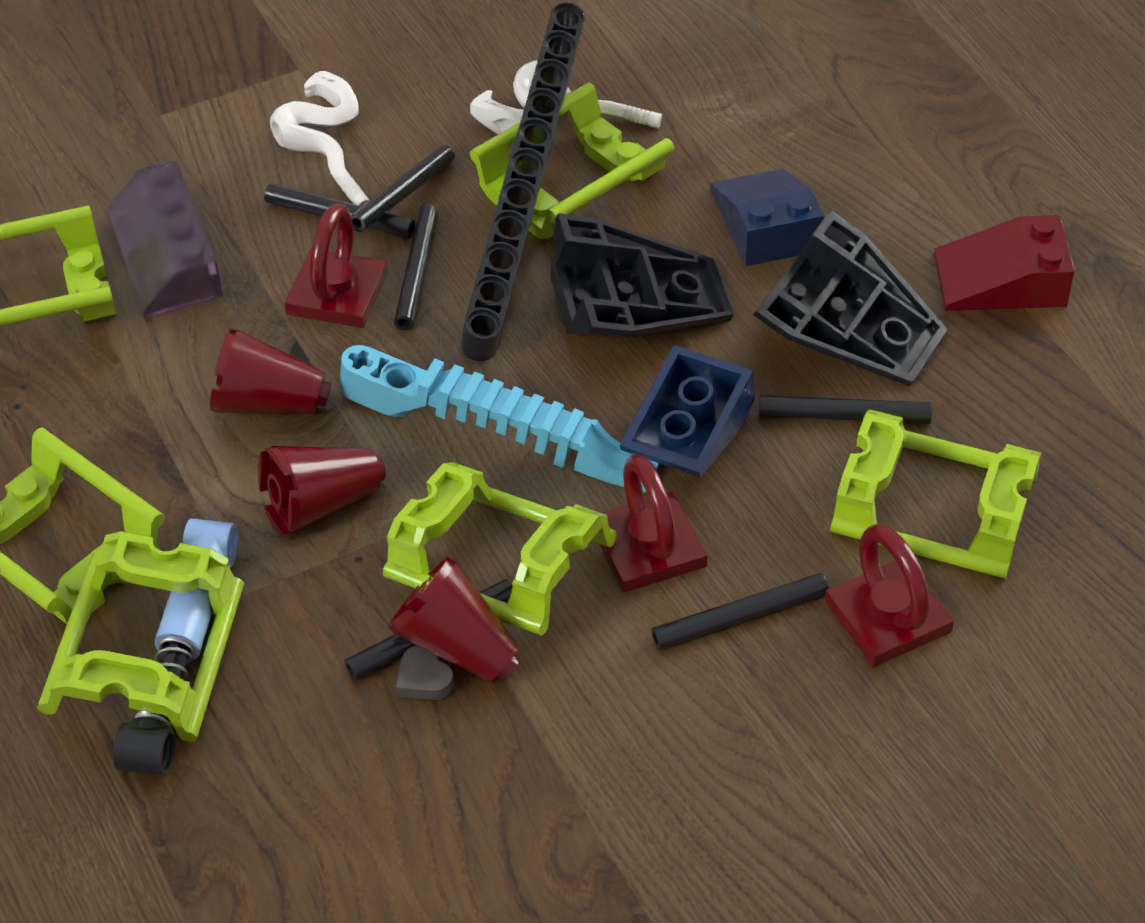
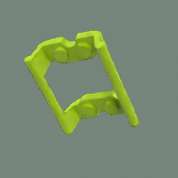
(601, 143)
(81, 268)
(31, 496)
(998, 504)
(542, 557)
(141, 679)

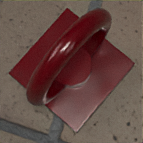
(336, 284)
(652, 533)
(888, 605)

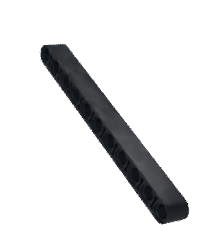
(522, 183)

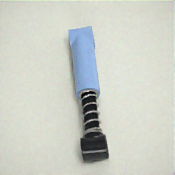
(148, 740)

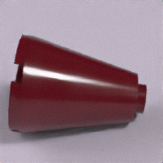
(265, 379)
(315, 482)
(456, 624)

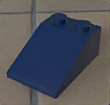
(767, 214)
(691, 411)

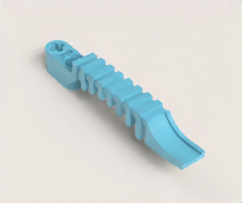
(400, 387)

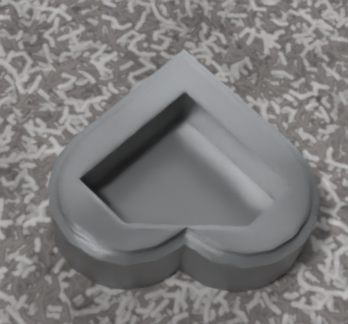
(423, 676)

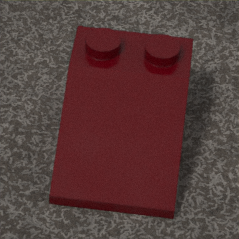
(1007, 266)

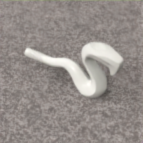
(501, 117)
(289, 132)

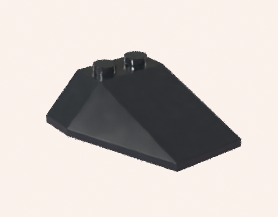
(630, 283)
(852, 305)

